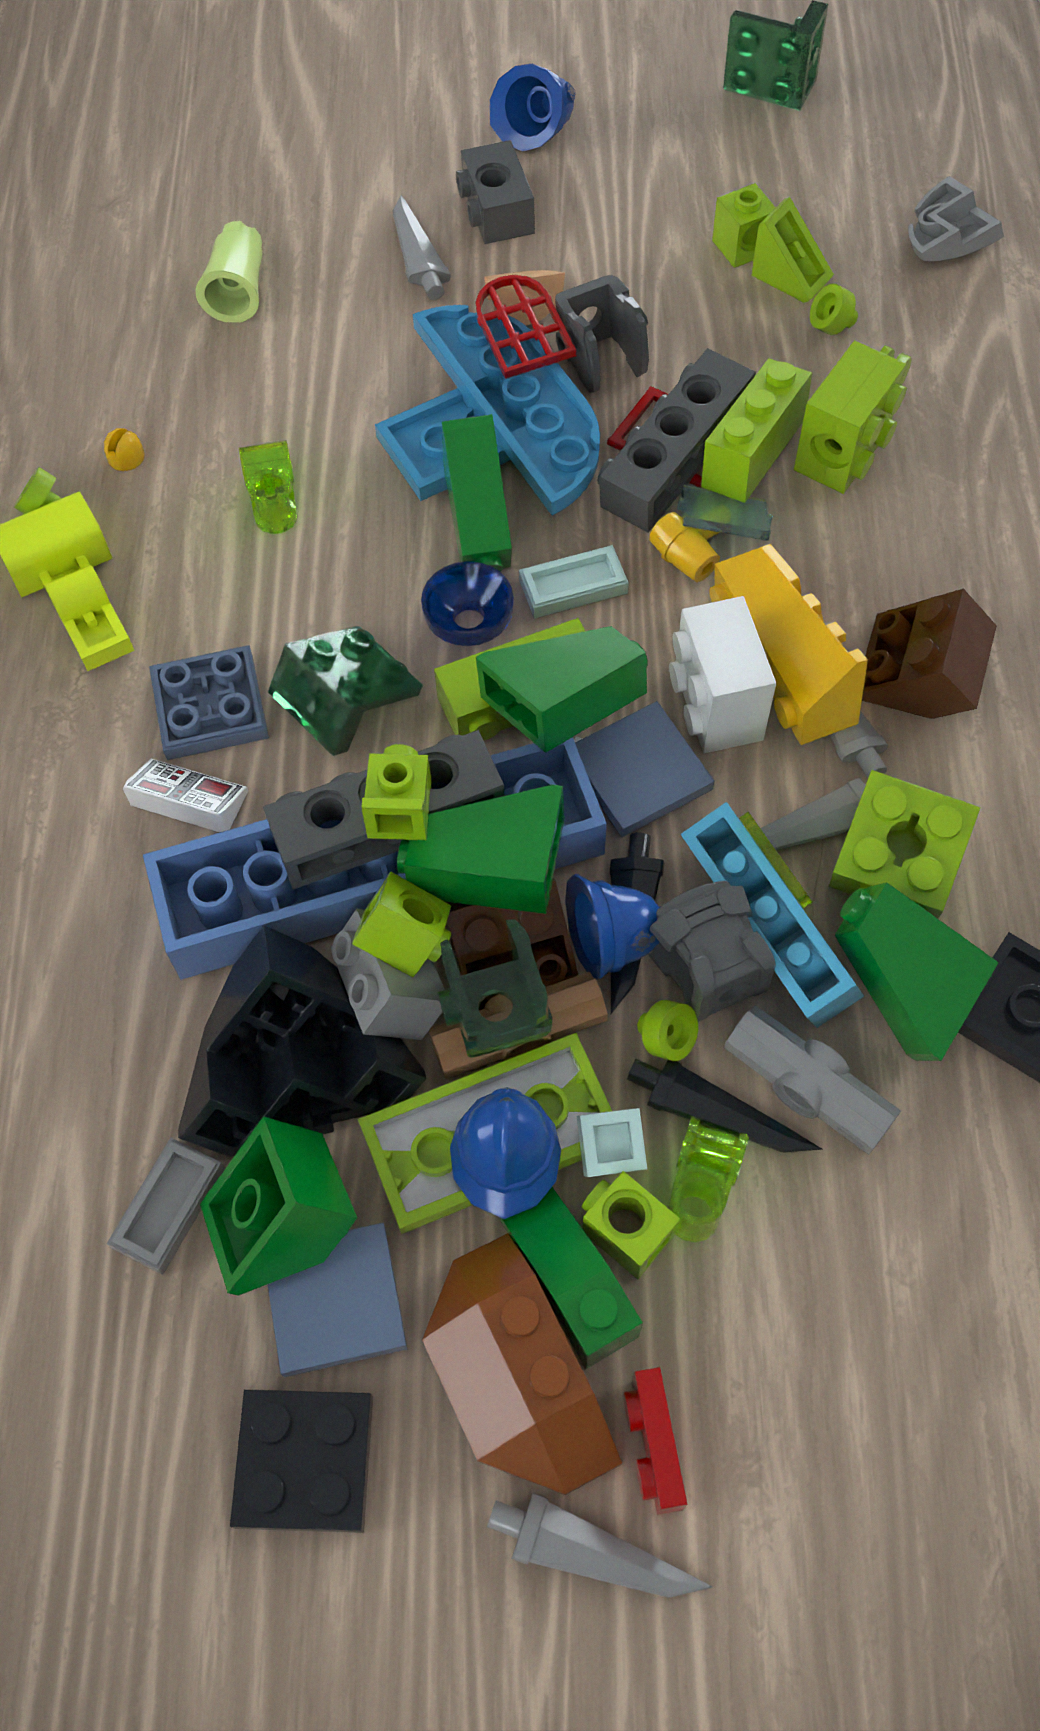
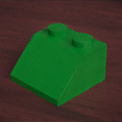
(276, 1207)

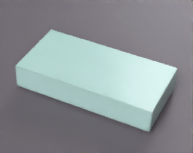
(573, 581)

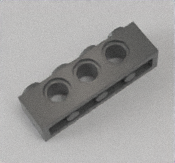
(671, 441)
(318, 852)

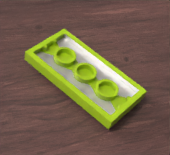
(415, 1136)

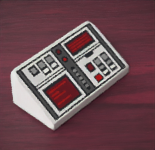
(185, 795)

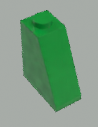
(476, 491)
(563, 682)
(490, 851)
(913, 968)

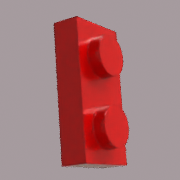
(660, 1470)

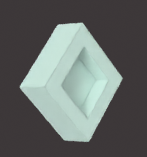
(611, 1142)

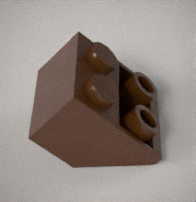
(929, 656)
(482, 939)

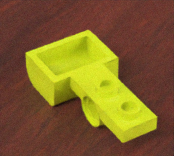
(57, 552)

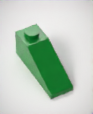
(574, 1279)

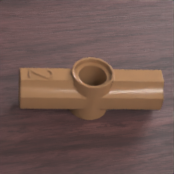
(573, 1006)

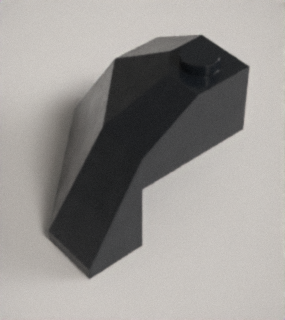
(288, 1051)

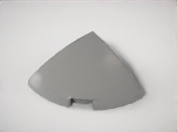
(951, 223)

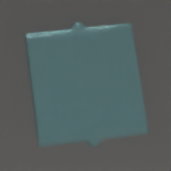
(723, 514)

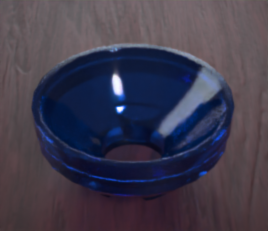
(465, 588)

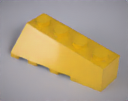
(814, 673)

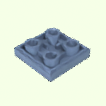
(208, 702)
(642, 768)
(339, 1307)

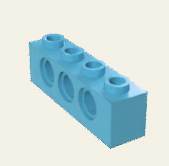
(800, 952)

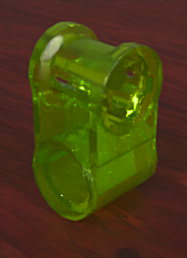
(270, 485)
(707, 1171)

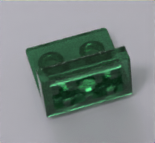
(774, 57)
(336, 679)

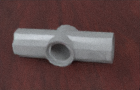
(812, 1079)

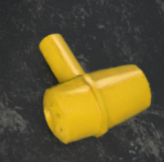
(684, 546)

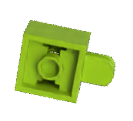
(851, 415)
(907, 840)

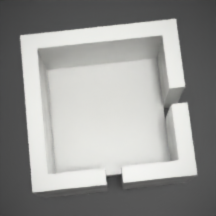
(722, 675)

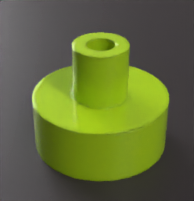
(833, 309)
(37, 492)
(669, 1030)

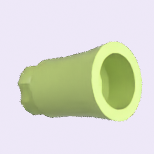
(232, 275)

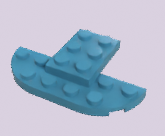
(536, 415)

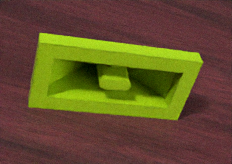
(789, 255)

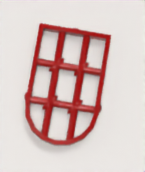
(515, 338)

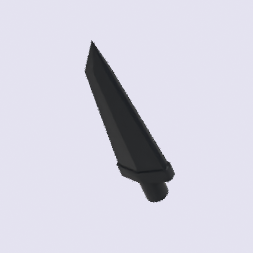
(644, 875)
(689, 1095)

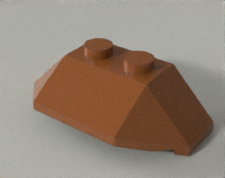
(515, 1373)

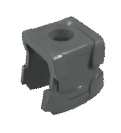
(615, 317)
(712, 948)

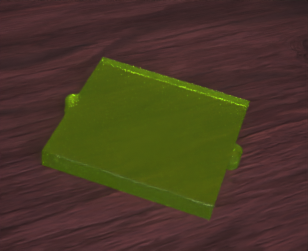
(775, 859)

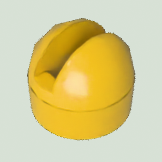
(128, 449)

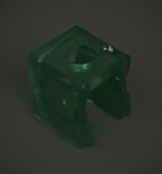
(516, 980)

